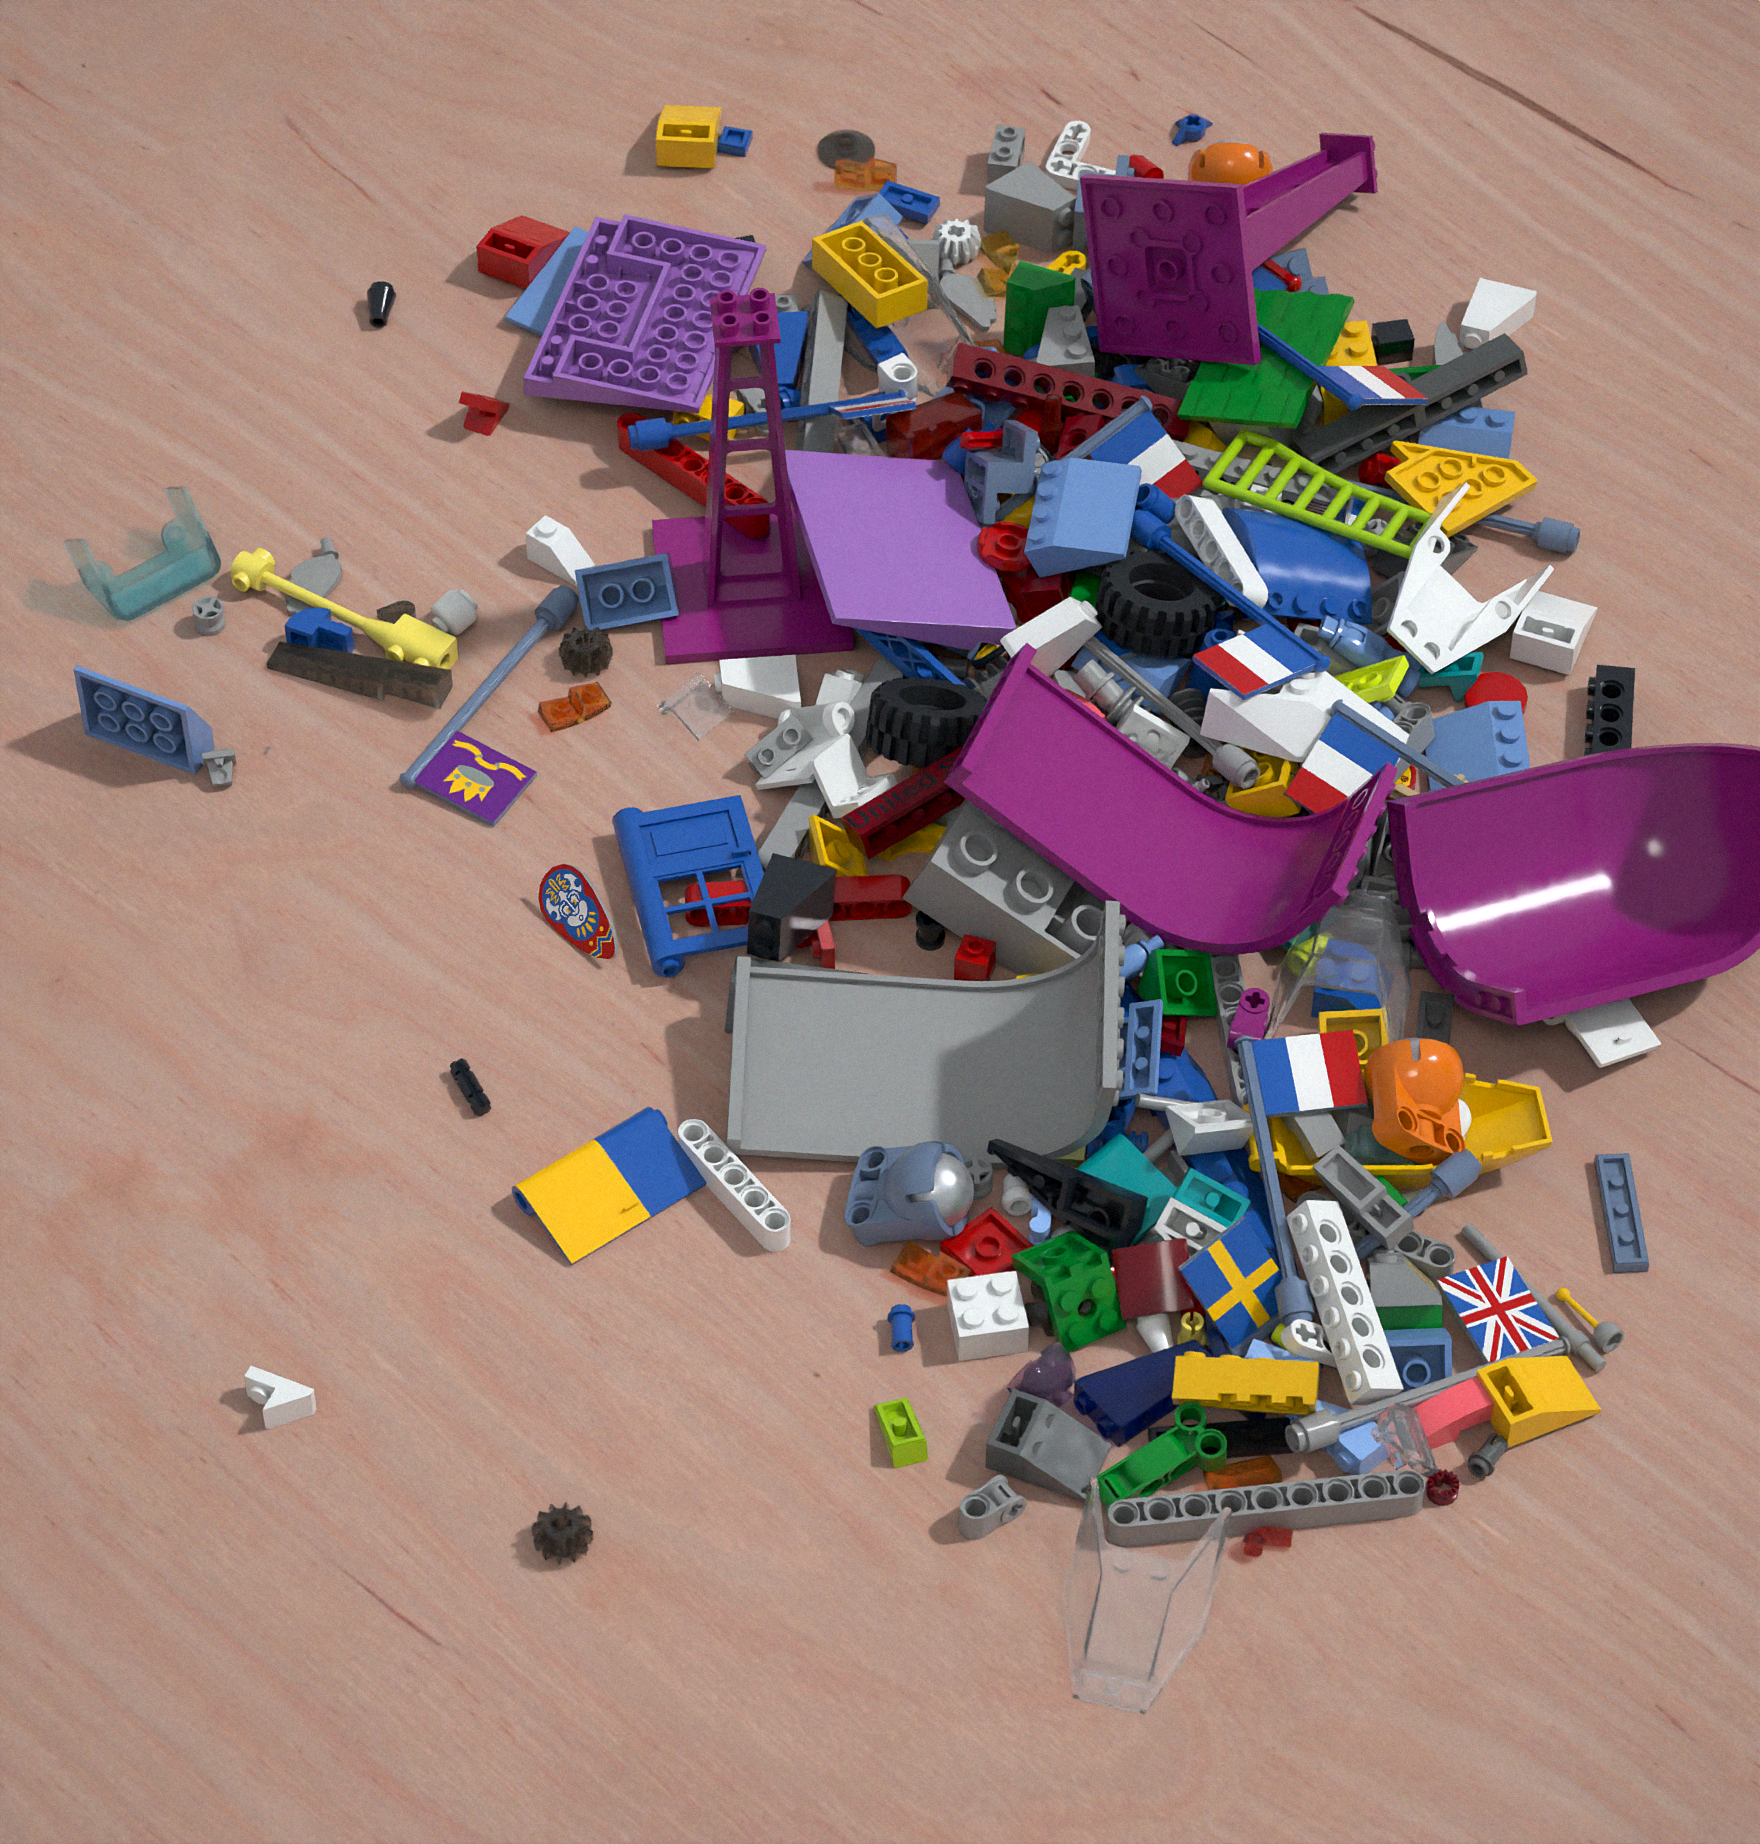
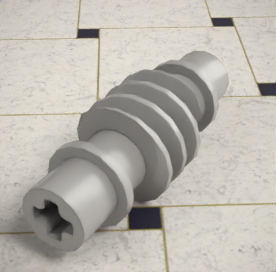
(1107, 693)

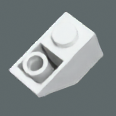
(840, 686)

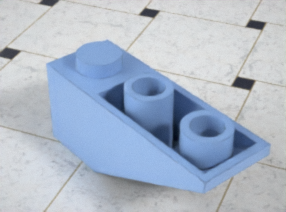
(1356, 1447)

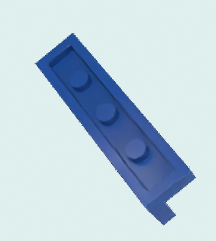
(909, 656)

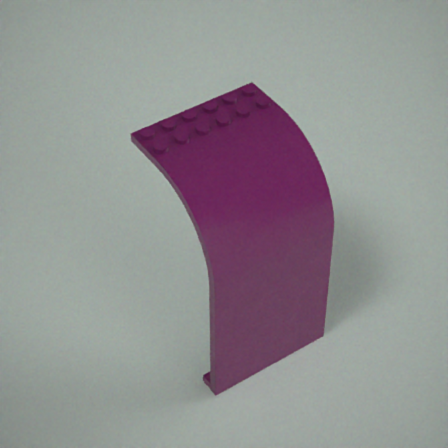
(1147, 835)

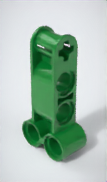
(1164, 1458)

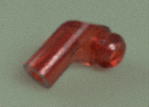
(1266, 1536)

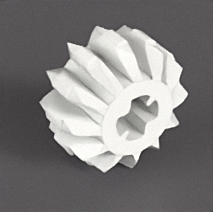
(957, 240)

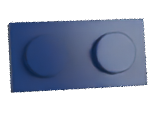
(910, 202)

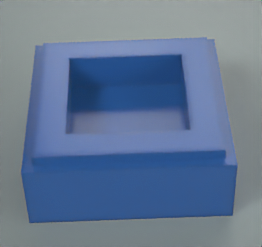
(734, 141)

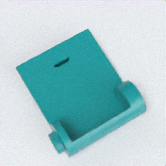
(1127, 1167)

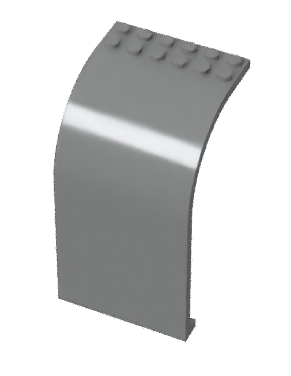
(912, 1060)

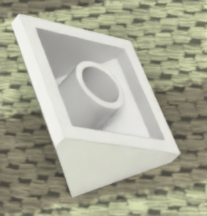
(1209, 1126)

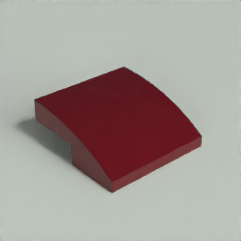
(1151, 1280)

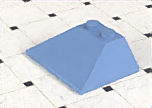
(1141, 1049)

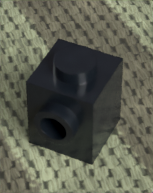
(1392, 341)

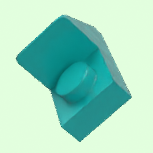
(1458, 675)
(1211, 1198)

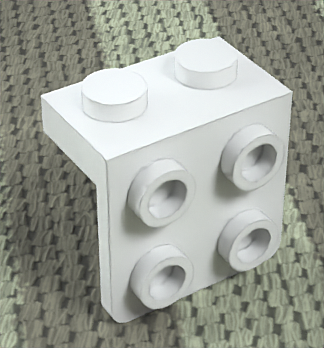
(1154, 735)
(844, 777)

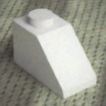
(556, 549)

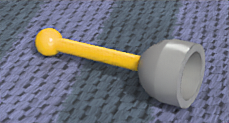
(1606, 1334)

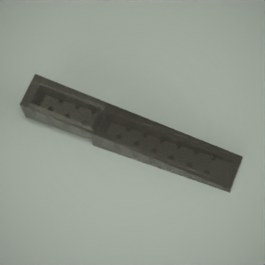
(364, 674)

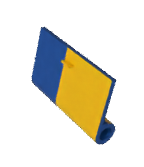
(609, 1185)

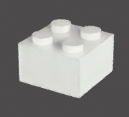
(987, 1315)

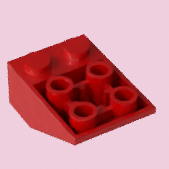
(518, 250)

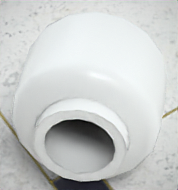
(454, 612)

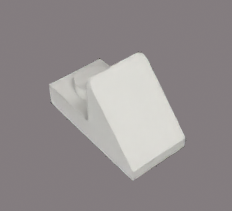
(283, 1398)

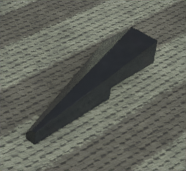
(1091, 1206)

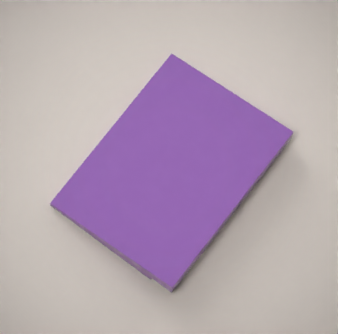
(639, 315)
(897, 548)

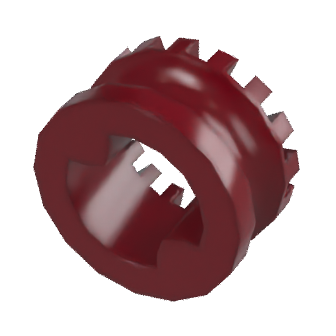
(1444, 1497)

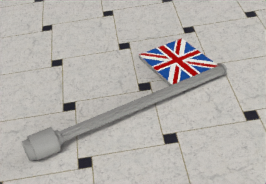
(1496, 1317)

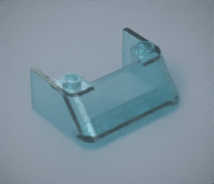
(185, 564)

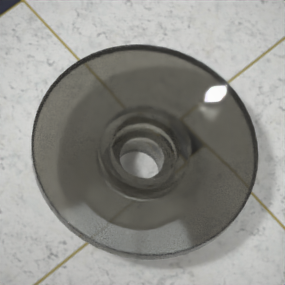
(846, 145)

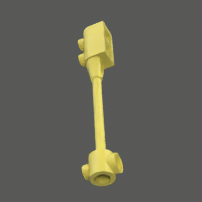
(403, 641)

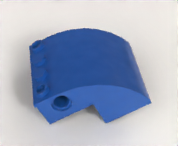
(1304, 567)

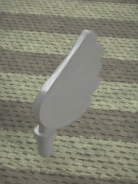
(967, 296)
(316, 575)

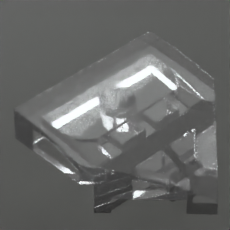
(1405, 1439)

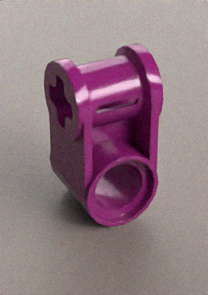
(1250, 1016)

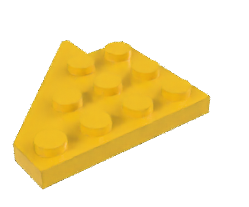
(1434, 472)

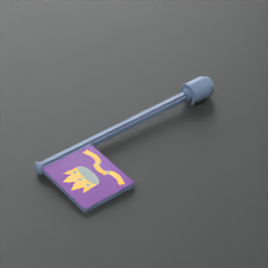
(467, 771)

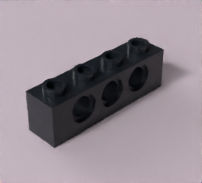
(1610, 709)

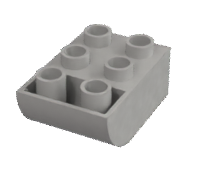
(1004, 891)

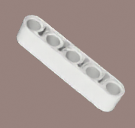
(1219, 547)
(736, 1186)

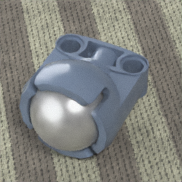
(909, 1193)

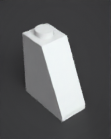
(1495, 311)
(1055, 634)
(760, 684)

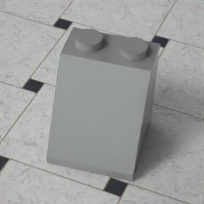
(1030, 209)

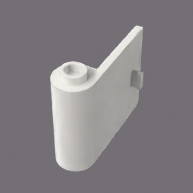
(824, 724)
(1610, 1031)

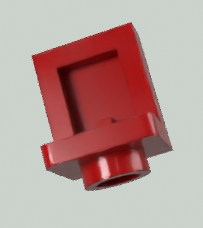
(1375, 468)

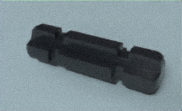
(470, 1087)

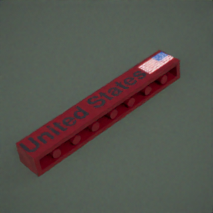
(903, 808)

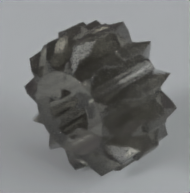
(586, 651)
(562, 1533)

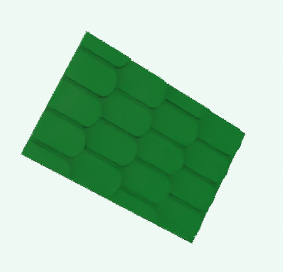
(1272, 393)

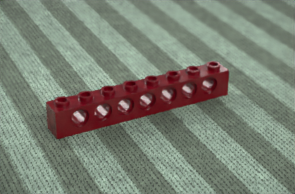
(1055, 381)
(1051, 590)

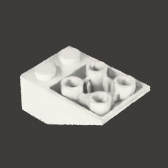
(1551, 632)

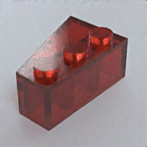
(931, 427)

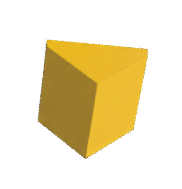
(832, 849)

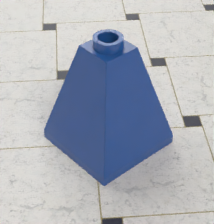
(791, 350)

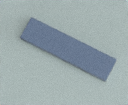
(1621, 1213)

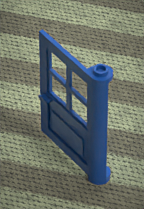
(682, 845)

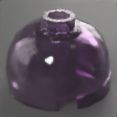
(1048, 1376)

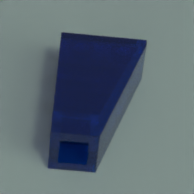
(1131, 1394)

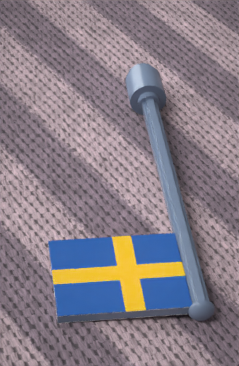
(1238, 1277)

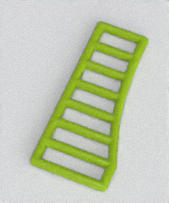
(1320, 476)

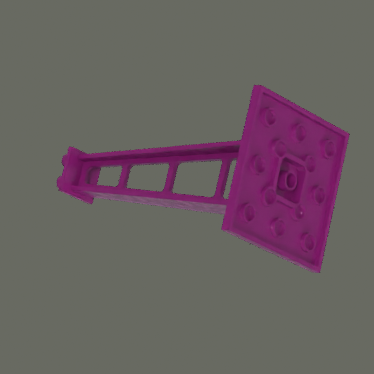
(1181, 253)
(733, 589)

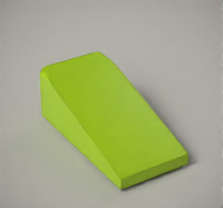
(901, 1432)

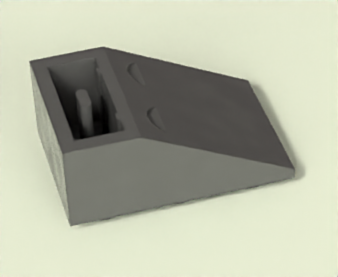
(1169, 376)
(1392, 564)
(1045, 1446)

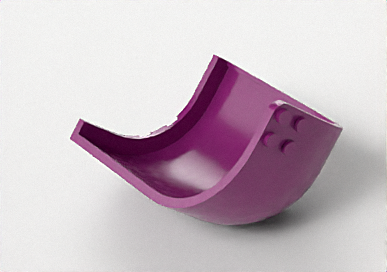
(1584, 877)

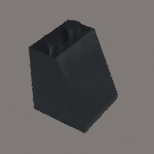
(789, 906)

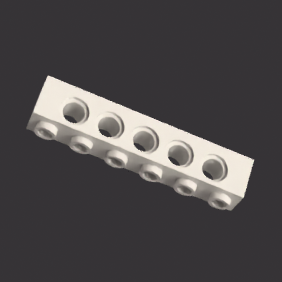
(1344, 1302)

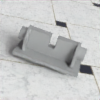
(778, 746)

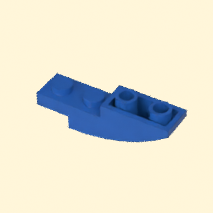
(878, 343)

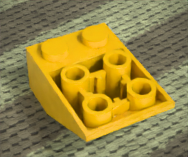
(688, 136)
(1535, 1396)

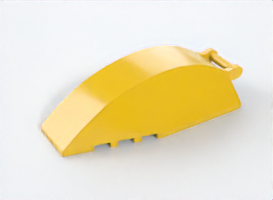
(1504, 1128)

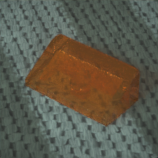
(1244, 1473)

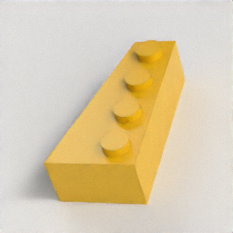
(1246, 1383)

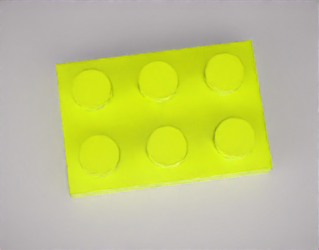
(1376, 681)

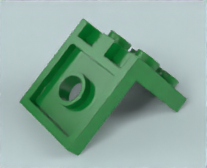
(1069, 1273)

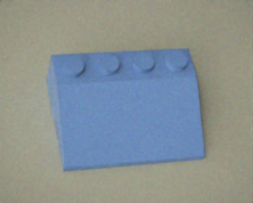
(1081, 514)
(142, 721)
(1480, 741)

